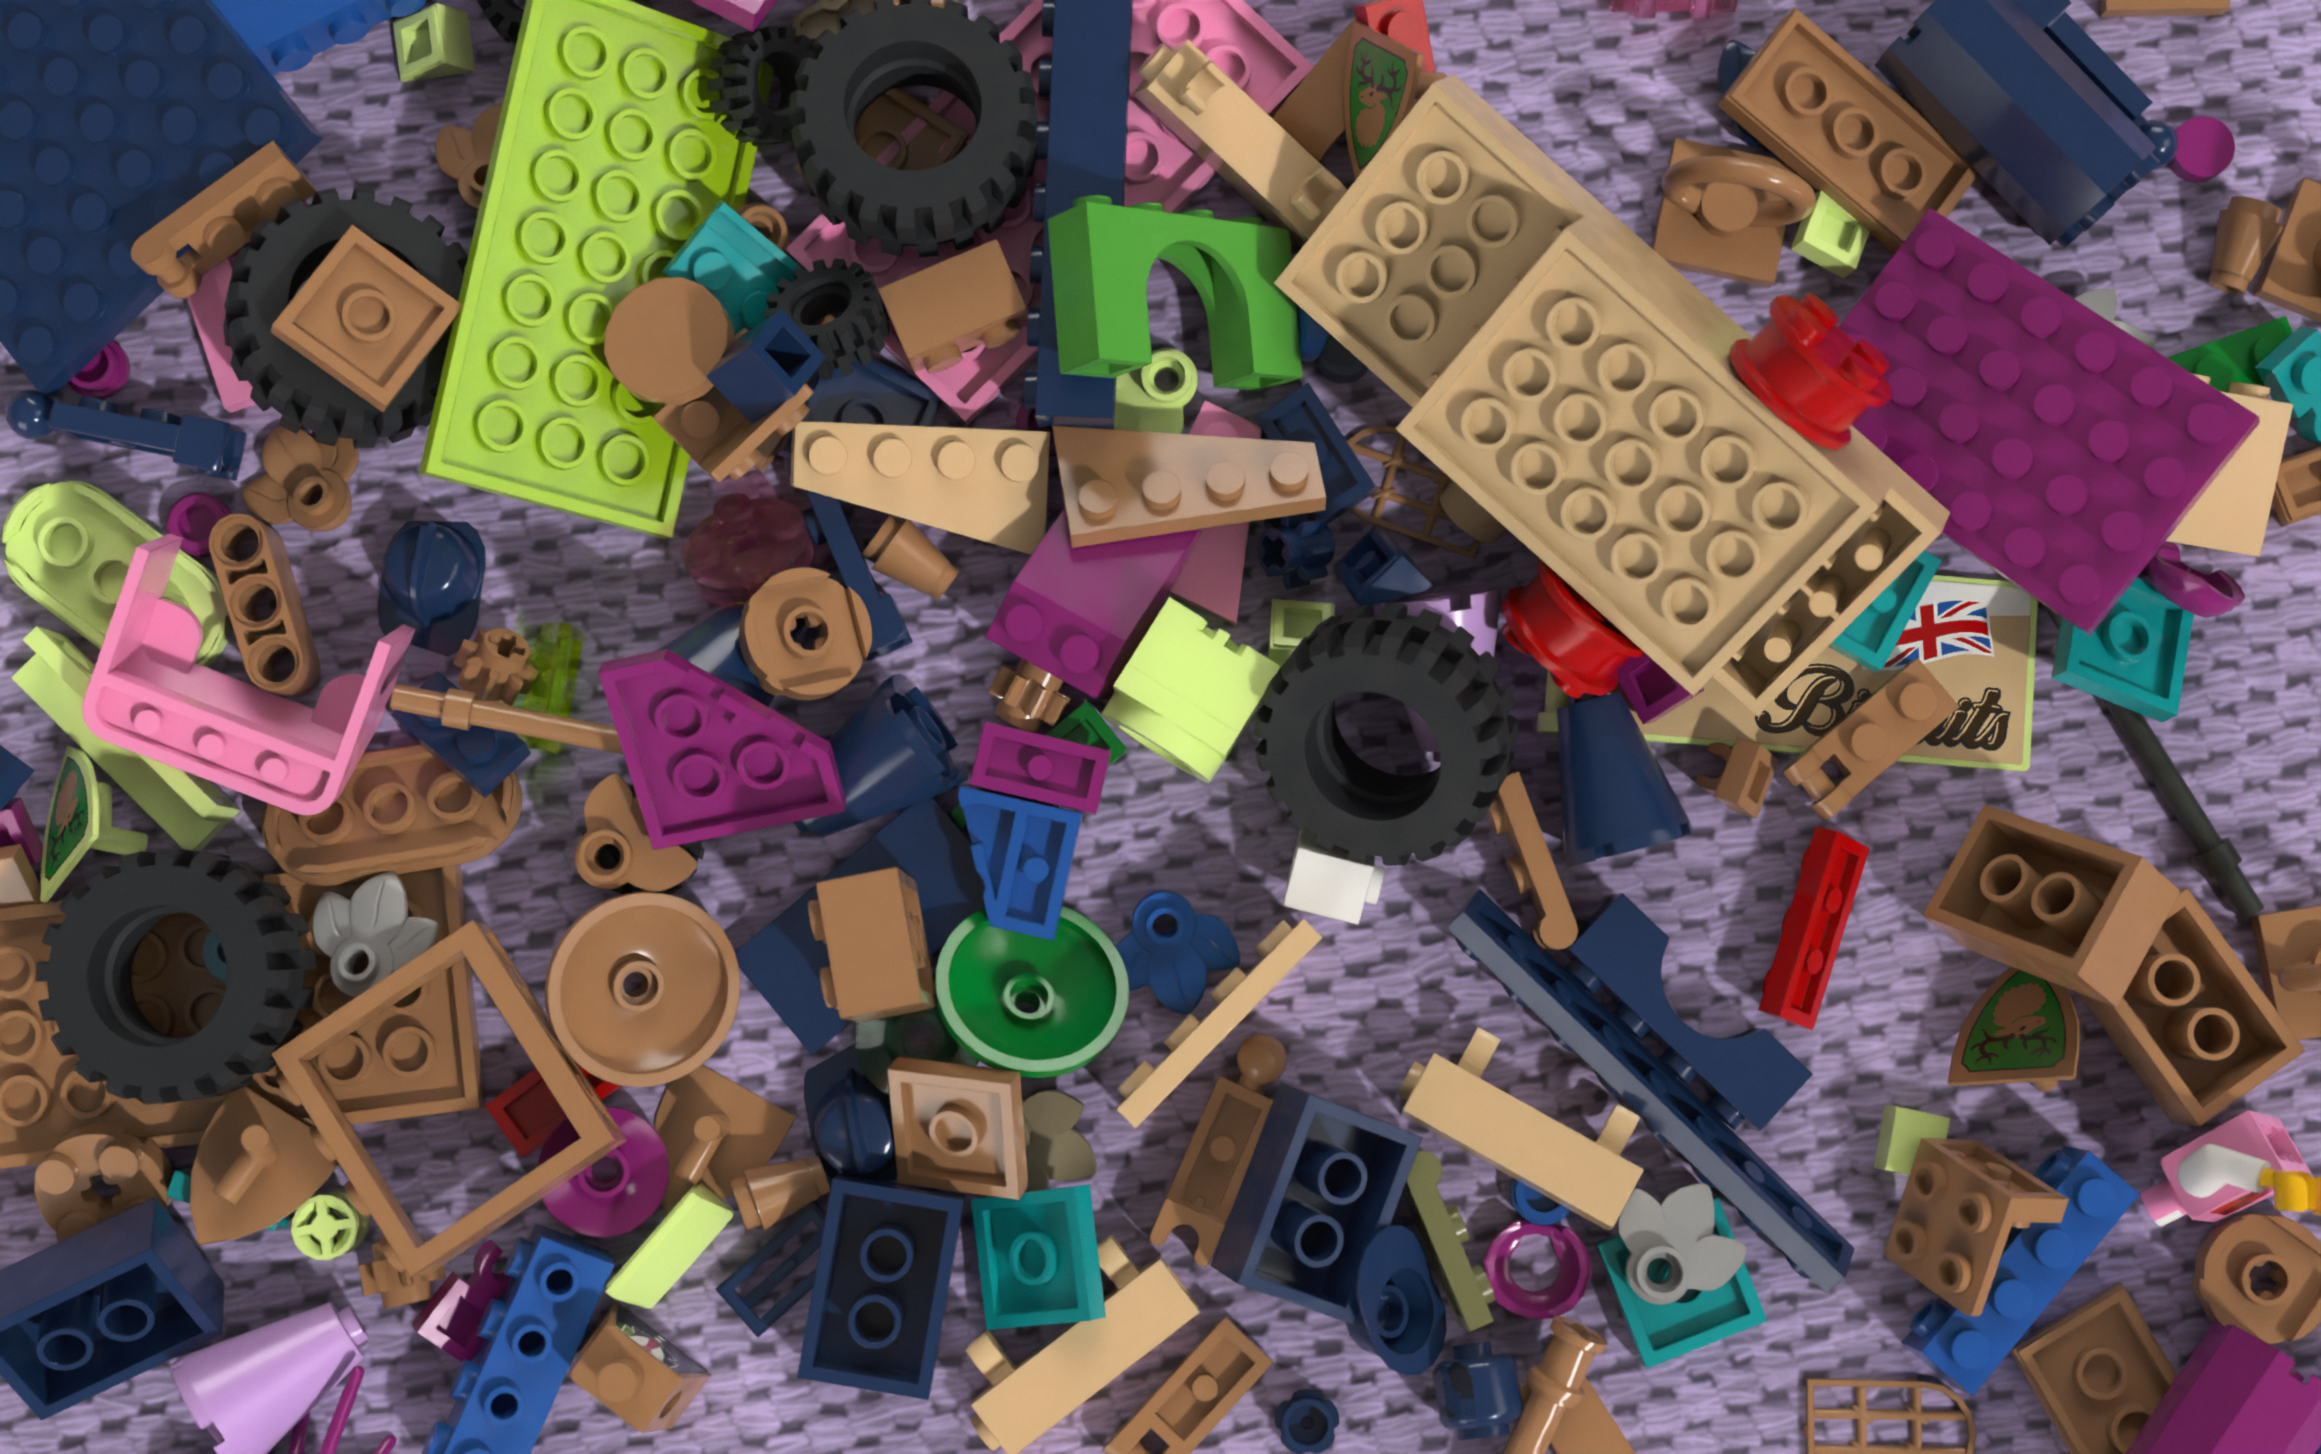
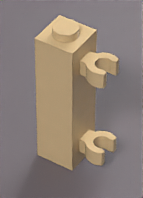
(1238, 139)
(1520, 1139)
(1082, 1356)

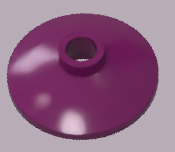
(617, 1204)

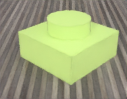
(1831, 237)

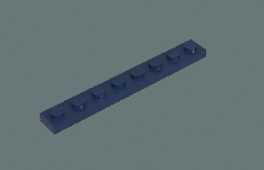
(1650, 1088)

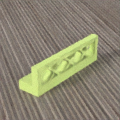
(178, 801)

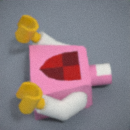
(2234, 1170)

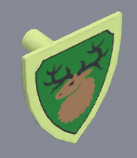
(79, 821)

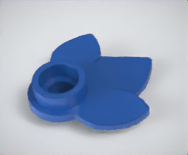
(1179, 959)

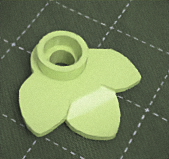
(1149, 409)

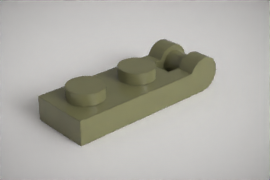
(1442, 1234)

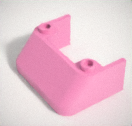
(175, 711)

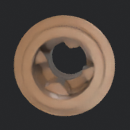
(2242, 242)
(910, 558)
(778, 1190)

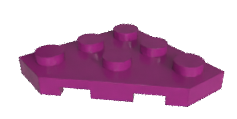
(711, 755)

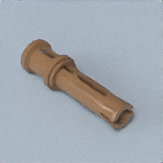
(1554, 1385)

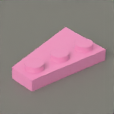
(1216, 562)

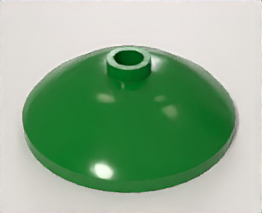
(1070, 982)

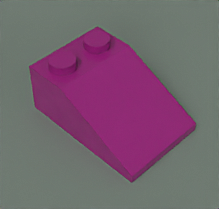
(1088, 605)

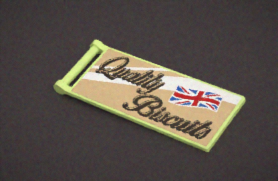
(1964, 631)

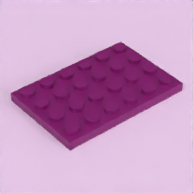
(2036, 420)

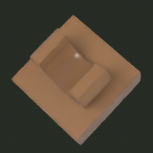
(1744, 778)

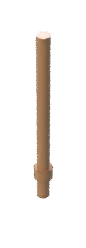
(462, 709)

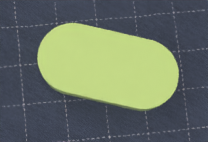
(81, 557)

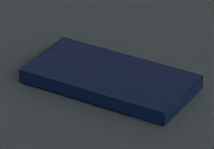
(787, 959)

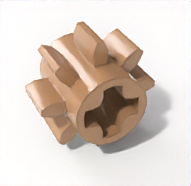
(496, 666)
(1028, 696)
(394, 1286)

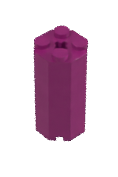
(2235, 1400)

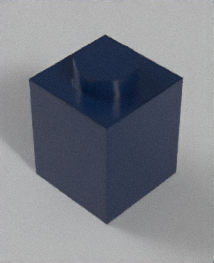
(766, 366)

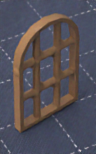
(1385, 492)
(1866, 1415)

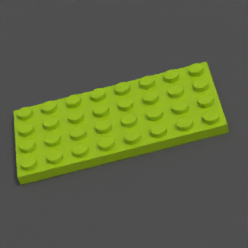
(586, 195)

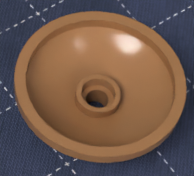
(676, 1014)

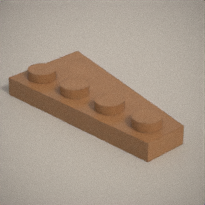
(1167, 483)

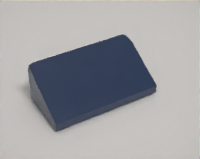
(1380, 570)

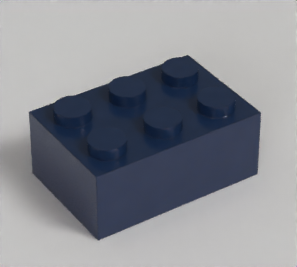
(1314, 1201)
(881, 1286)
(104, 1308)

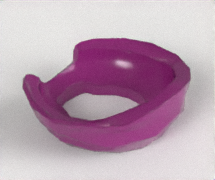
(2192, 590)
(1565, 1290)

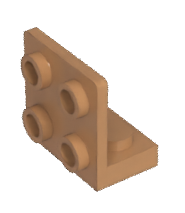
(720, 435)
(1960, 1217)

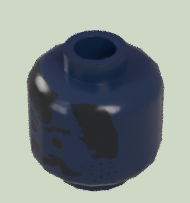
(1477, 1391)

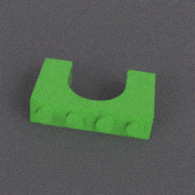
(1102, 274)

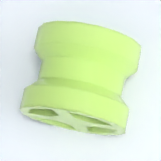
(315, 1227)

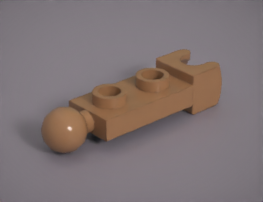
(1221, 1148)

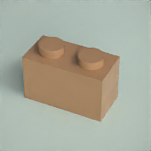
(956, 308)

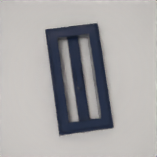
(744, 1306)

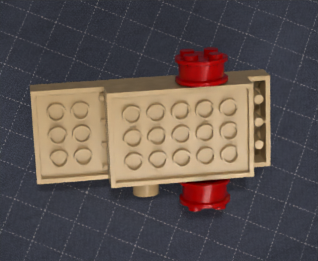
(1605, 412)

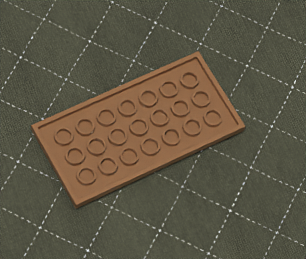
(398, 1065)

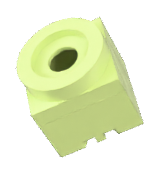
(1189, 691)

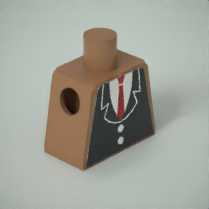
(636, 1371)

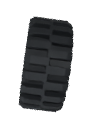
(901, 49)
(265, 282)
(1342, 794)
(93, 980)

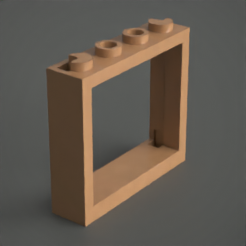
(532, 1028)

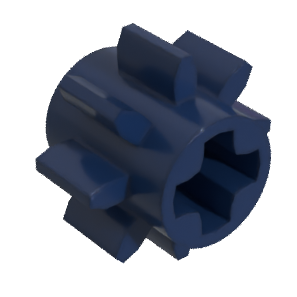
(1295, 549)

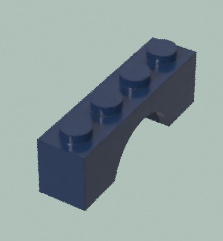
(1744, 1073)

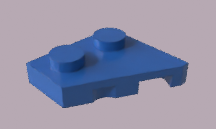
(1021, 858)

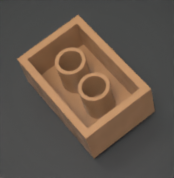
(2052, 904)
(873, 945)
(2196, 1020)

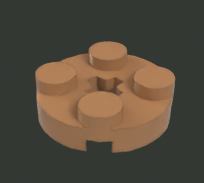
(824, 603)
(102, 1150)
(2224, 1282)

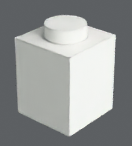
(1329, 881)

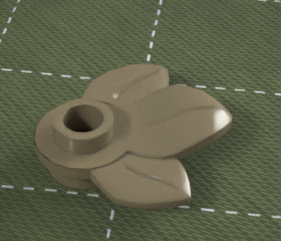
(1051, 1143)

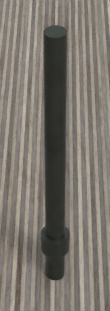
(2216, 855)

